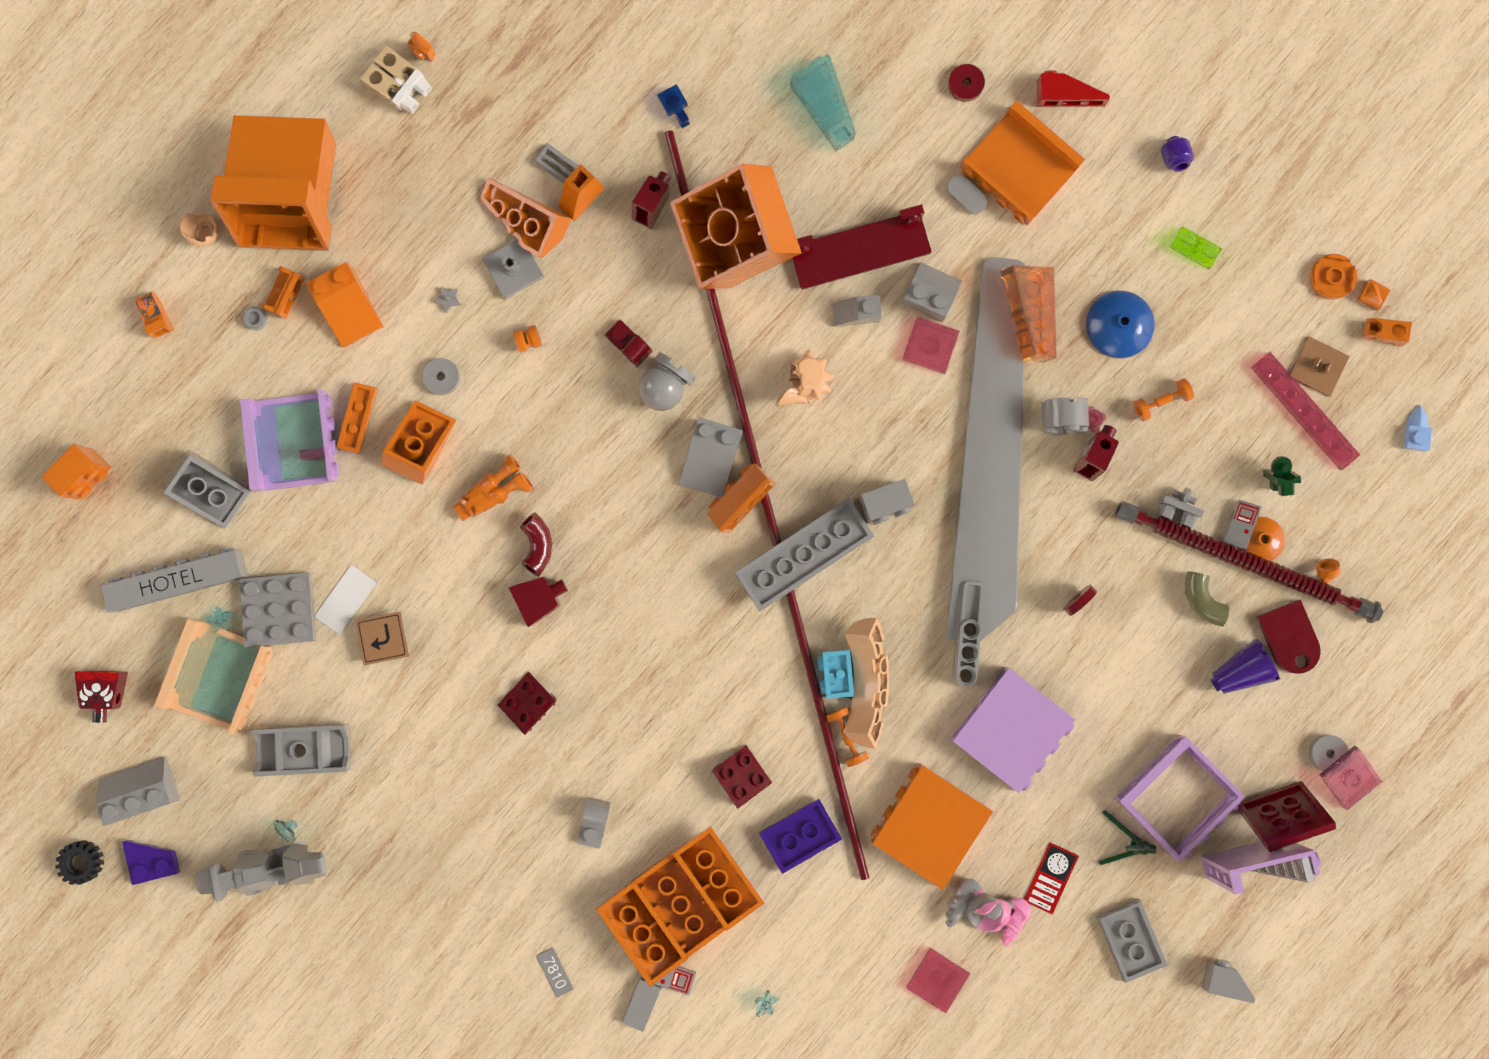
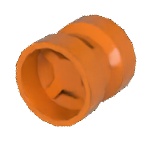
(532, 337)

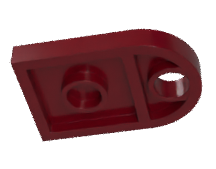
(1290, 635)

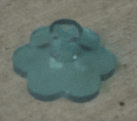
(286, 830)

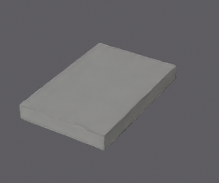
(1131, 940)

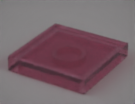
(930, 345)
(1350, 778)
(938, 980)

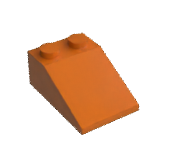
(345, 304)
(417, 442)

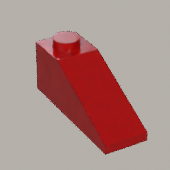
(1065, 91)

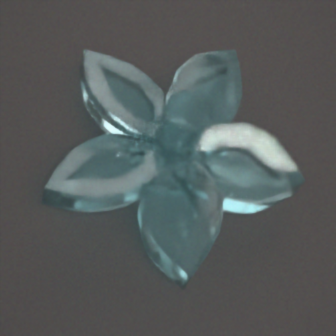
(220, 619)
(764, 1004)

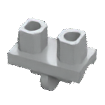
(1170, 505)

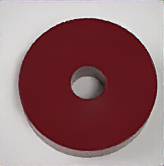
(959, 90)
(1080, 600)

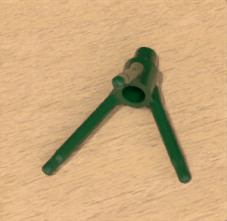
(1136, 846)

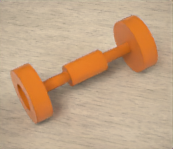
(1184, 390)
(856, 758)

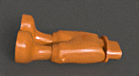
(488, 494)

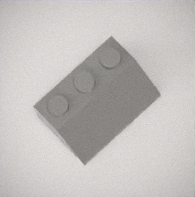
(136, 791)

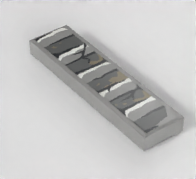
(1296, 870)

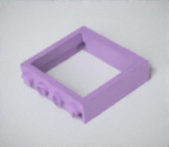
(1214, 819)

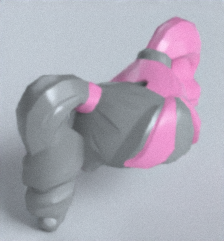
(986, 911)

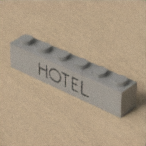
(175, 580)

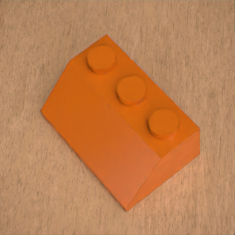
(740, 498)

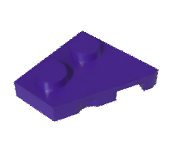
(149, 862)

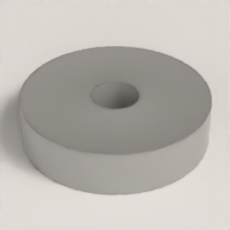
(431, 373)
(1321, 745)

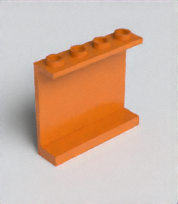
(1021, 163)
(930, 826)

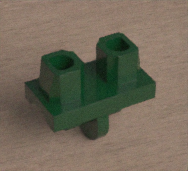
(1282, 477)

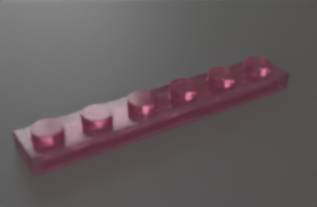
(1305, 411)

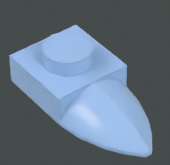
(1417, 431)

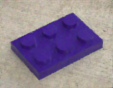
(800, 836)

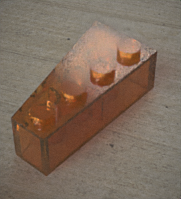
(1033, 308)

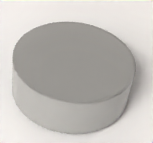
(254, 318)

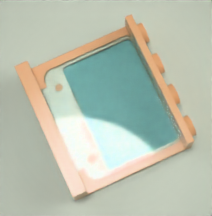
(213, 676)

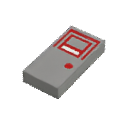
(1242, 524)
(678, 980)

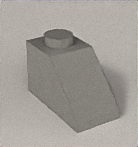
(857, 311)
(1225, 981)

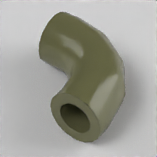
(1202, 602)

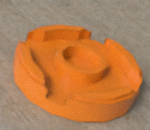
(1333, 276)

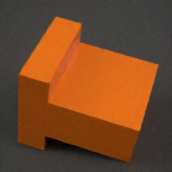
(277, 183)

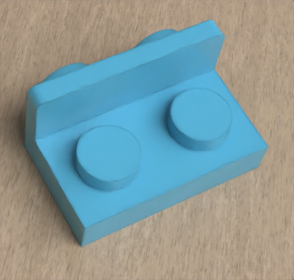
(836, 673)

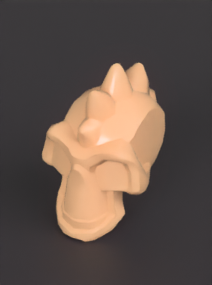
(807, 380)

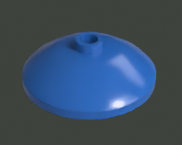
(1108, 333)

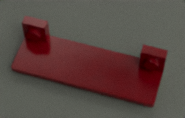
(862, 248)

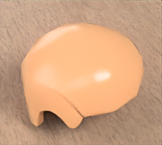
(199, 229)

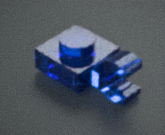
(674, 103)

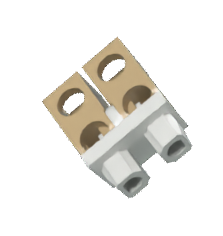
(401, 85)

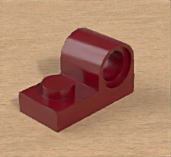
(629, 343)

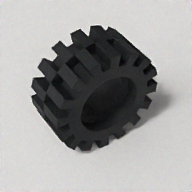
(66, 866)

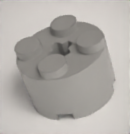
(1065, 415)

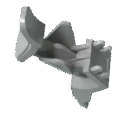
(259, 871)

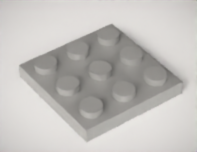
(277, 610)

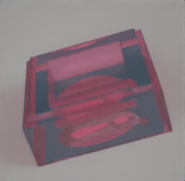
(312, 454)

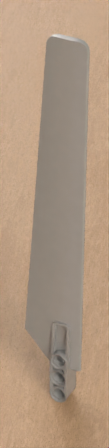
(990, 484)

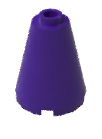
(1245, 669)

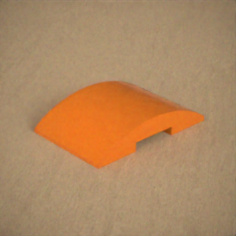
(679, 905)

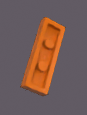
(357, 418)

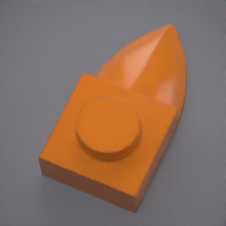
(421, 47)

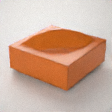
(1373, 294)

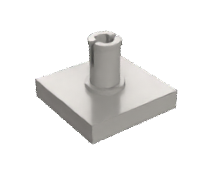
(513, 269)

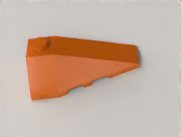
(530, 221)

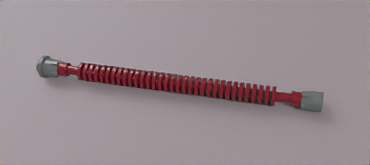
(1241, 558)

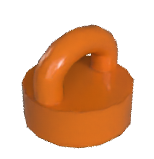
(1328, 569)

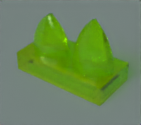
(1195, 247)

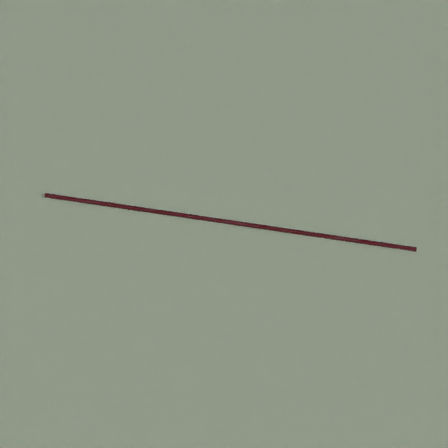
(775, 537)

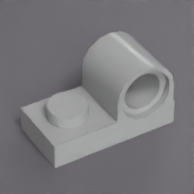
(594, 822)

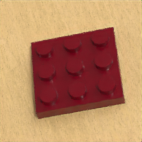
(1286, 816)

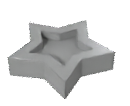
(448, 299)

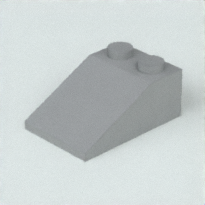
(710, 457)
(206, 489)

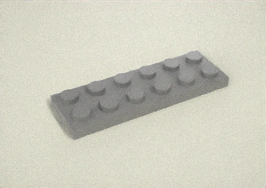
(804, 554)

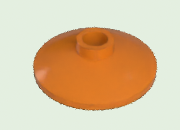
(1275, 536)

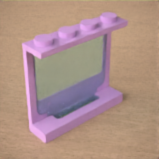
(276, 433)

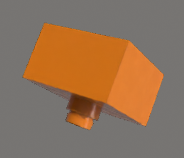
(735, 226)

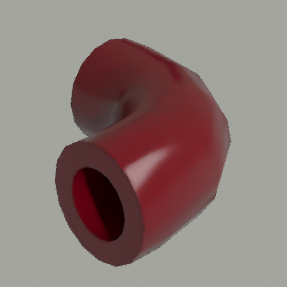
(540, 544)

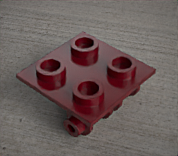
(527, 703)
(741, 776)

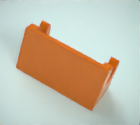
(283, 292)

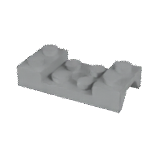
(325, 748)

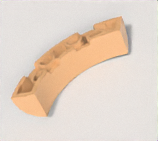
(870, 682)

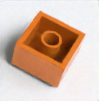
(76, 472)

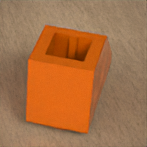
(579, 192)

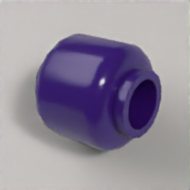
(1177, 153)

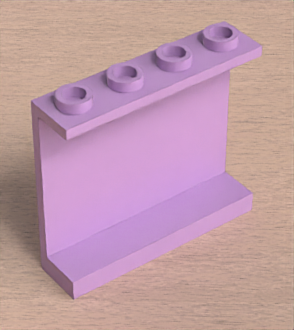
(1013, 730)
(1226, 865)

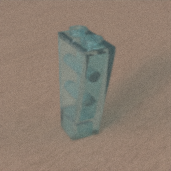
(824, 100)

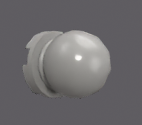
(663, 385)

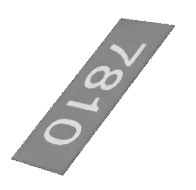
(554, 972)

